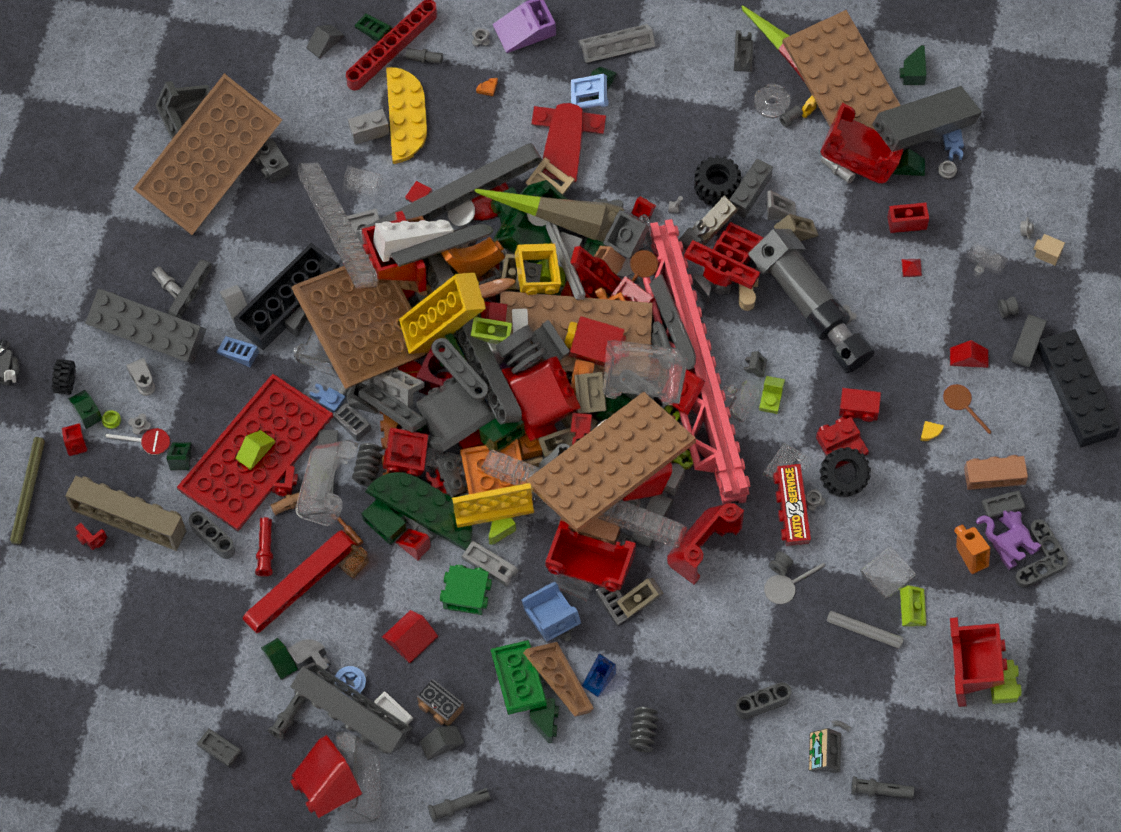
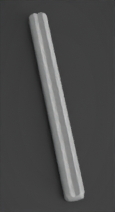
(565, 260)

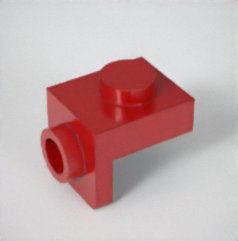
(284, 489)
(92, 541)

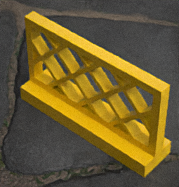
(493, 505)

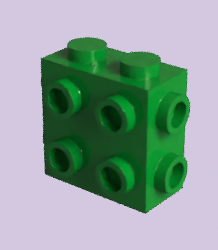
(466, 589)

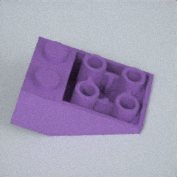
(525, 25)

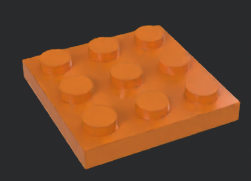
(476, 479)

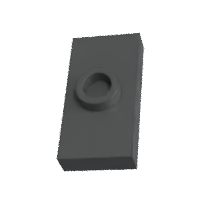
(1007, 502)
(219, 747)

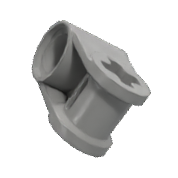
(141, 374)

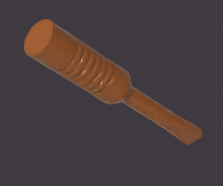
(350, 532)

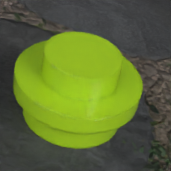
(111, 419)

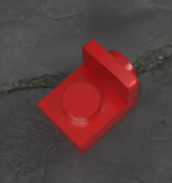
(74, 439)

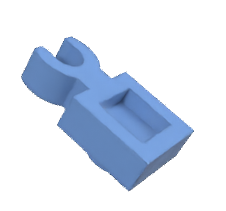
(954, 142)
(328, 399)

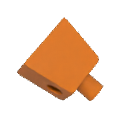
(972, 548)

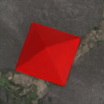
(911, 267)

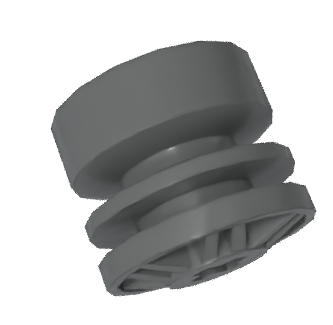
(521, 349)

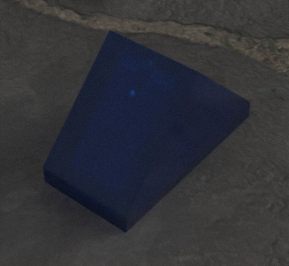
(599, 675)

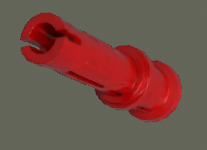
(264, 554)

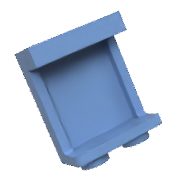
(550, 611)

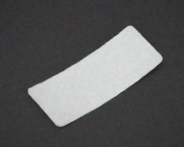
(519, 318)

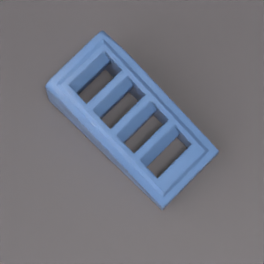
(245, 360)

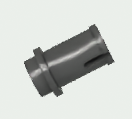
(787, 118)

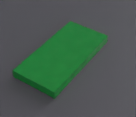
(518, 678)

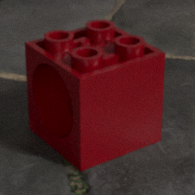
(428, 368)

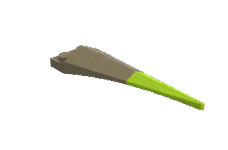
(582, 217)

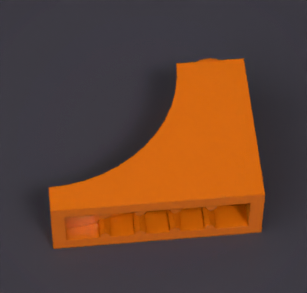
(477, 258)

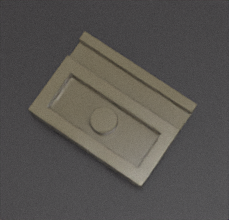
(590, 392)

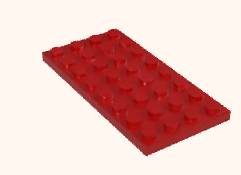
(232, 489)

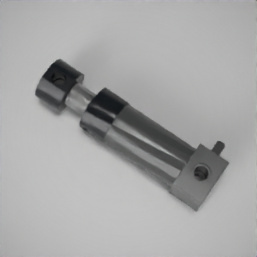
(782, 257)

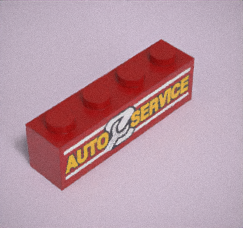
(793, 505)

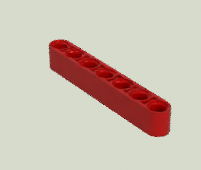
(385, 50)
(298, 582)

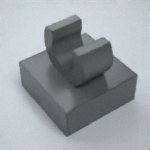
(757, 364)

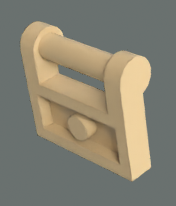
(538, 176)

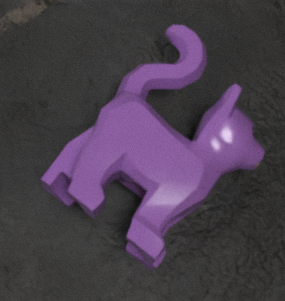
(1008, 542)

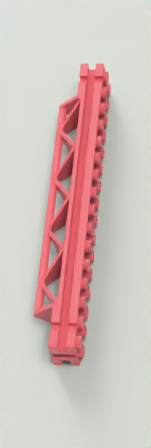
(709, 406)

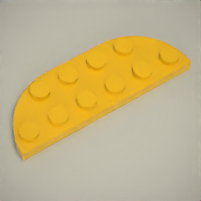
(406, 114)

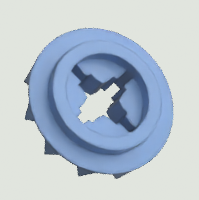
(352, 673)

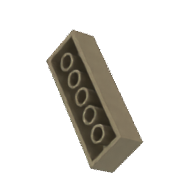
(126, 512)

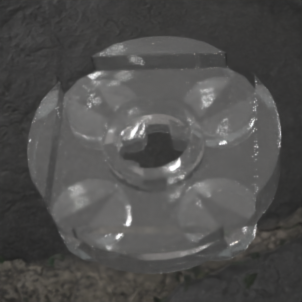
(765, 94)

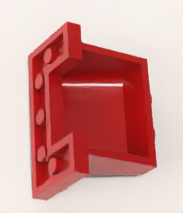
(390, 270)
(542, 396)
(977, 658)

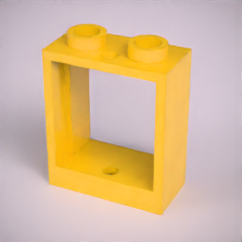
(538, 252)

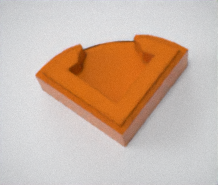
(487, 87)

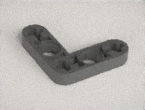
(1048, 562)

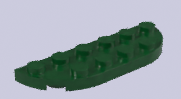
(421, 504)

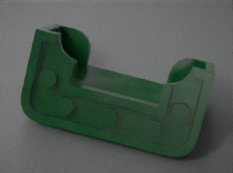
(518, 229)

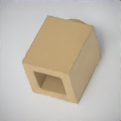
(1049, 249)

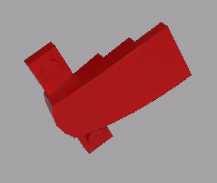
(565, 135)
(728, 258)
(592, 273)

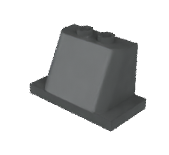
(178, 104)
(452, 414)

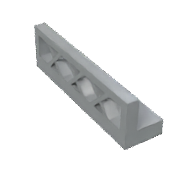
(617, 43)
(396, 384)

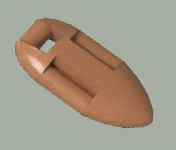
(496, 287)

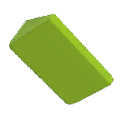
(913, 606)

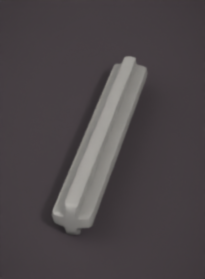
(865, 629)

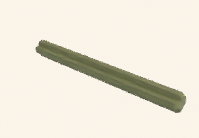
(27, 490)

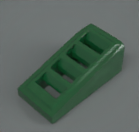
(385, 28)

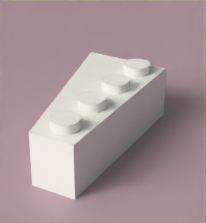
(398, 236)

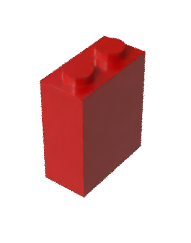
(591, 340)

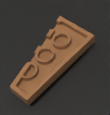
(557, 672)

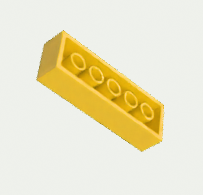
(442, 312)

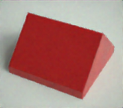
(410, 635)

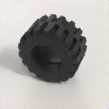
(716, 167)
(828, 472)

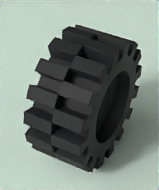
(63, 376)

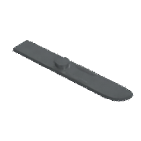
(441, 244)
(672, 319)

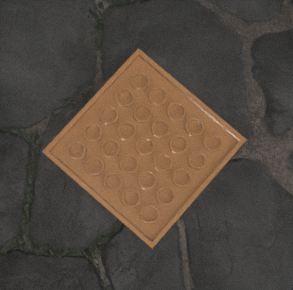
(357, 324)

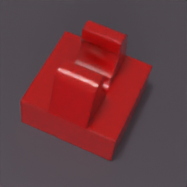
(643, 206)

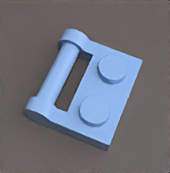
(589, 87)

